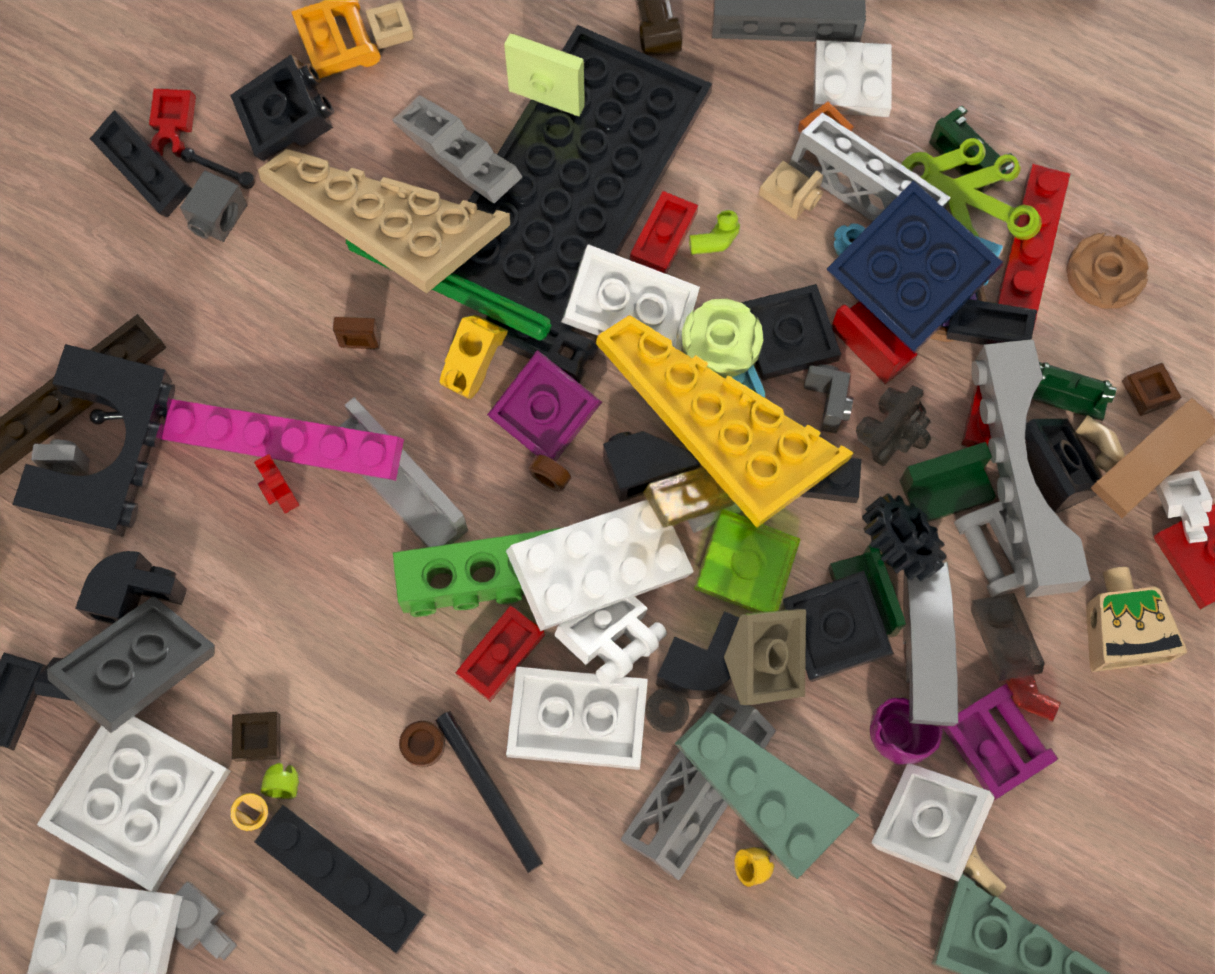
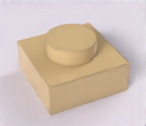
(389, 24)

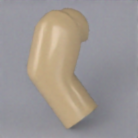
(1106, 441)

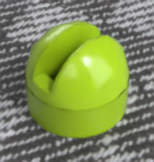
(280, 783)

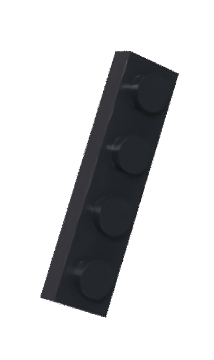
(340, 879)

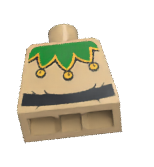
(1130, 625)

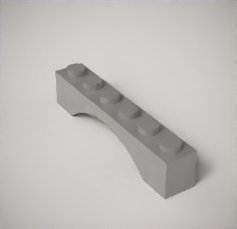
(1047, 550)

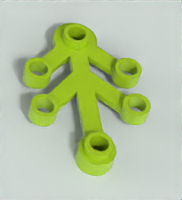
(964, 192)

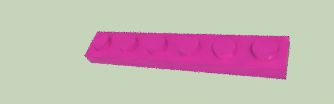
(283, 439)

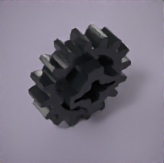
(904, 537)

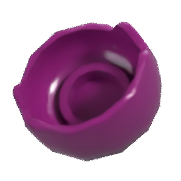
(899, 739)

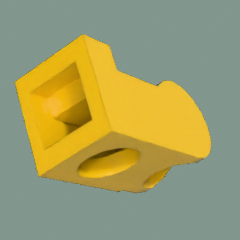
(471, 355)

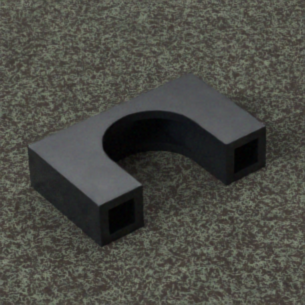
(106, 497)

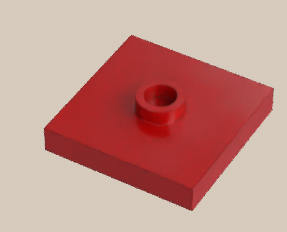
(1192, 561)

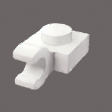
(1187, 497)

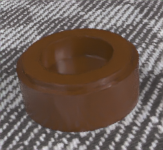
(549, 473)
(422, 744)

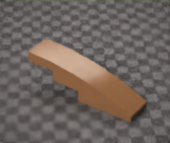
(1155, 458)

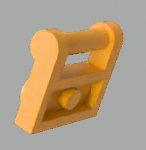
(324, 41)

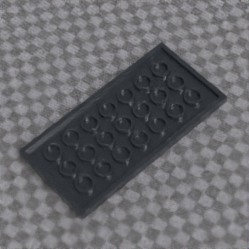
(585, 172)

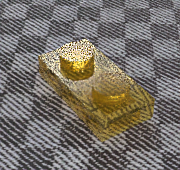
(686, 497)

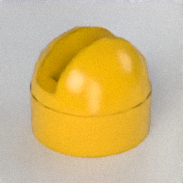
(242, 819)
(753, 866)

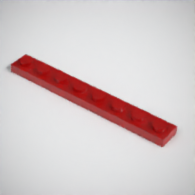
(1025, 266)

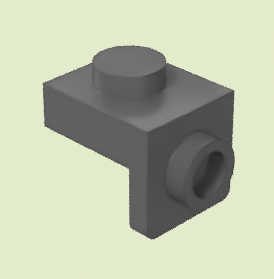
(835, 384)

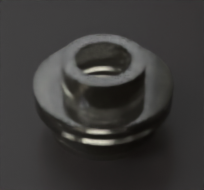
(660, 722)

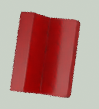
(872, 342)

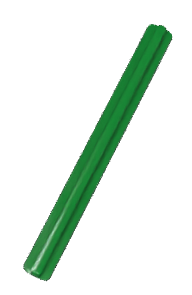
(485, 302)

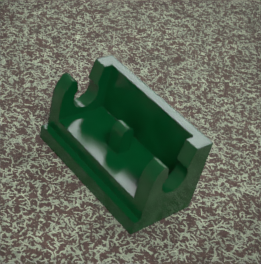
(952, 132)

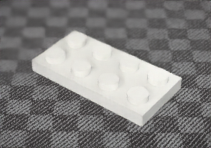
(597, 563)

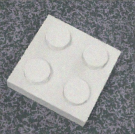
(853, 77)
(933, 821)

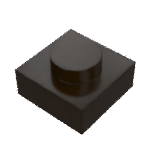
(255, 736)

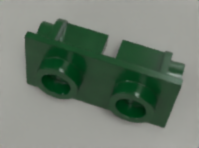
(1074, 391)

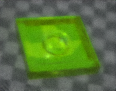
(746, 563)

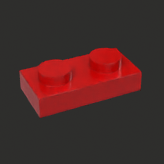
(664, 232)
(500, 653)

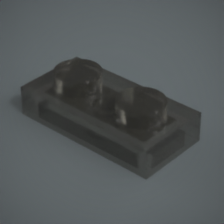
(1007, 637)

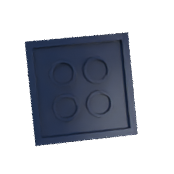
(914, 266)

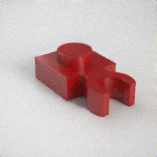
(170, 115)
(274, 485)

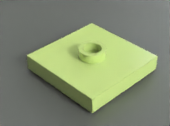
(545, 74)

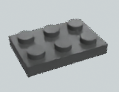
(131, 663)

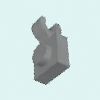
(198, 921)

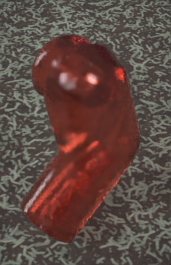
(1028, 697)

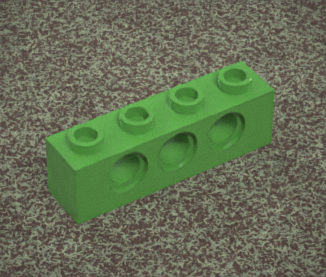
(418, 567)

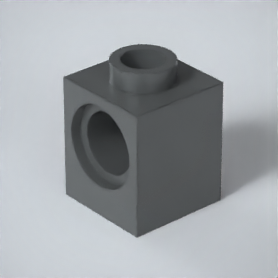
(213, 206)

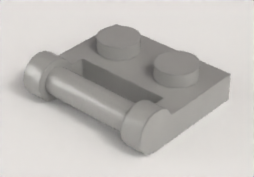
(970, 526)

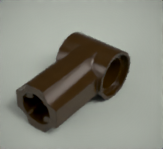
(658, 28)

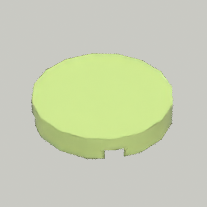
(723, 336)

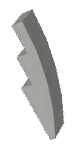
(457, 148)
(930, 649)

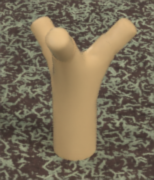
(983, 875)

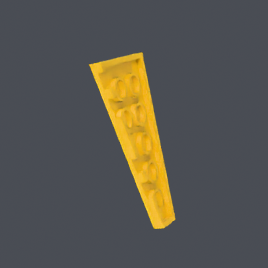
(728, 428)

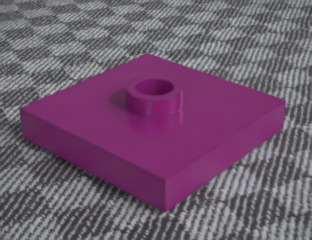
(544, 407)

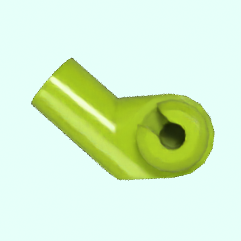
(719, 238)

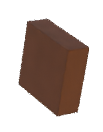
(356, 332)
(1151, 389)

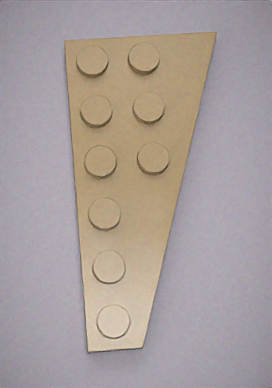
(386, 218)

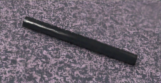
(489, 792)

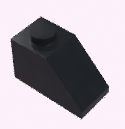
(641, 460)

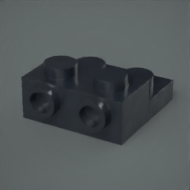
(283, 108)

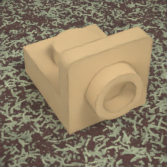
(792, 190)

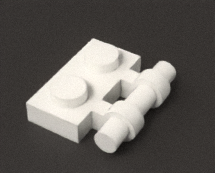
(597, 631)

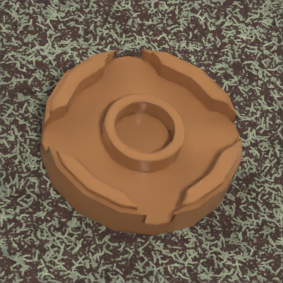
(1107, 270)

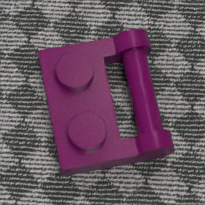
(989, 750)

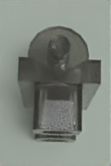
(902, 427)

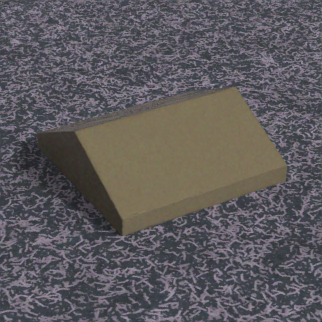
(768, 656)

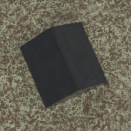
(1059, 463)

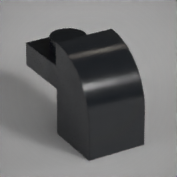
(120, 581)
(699, 671)

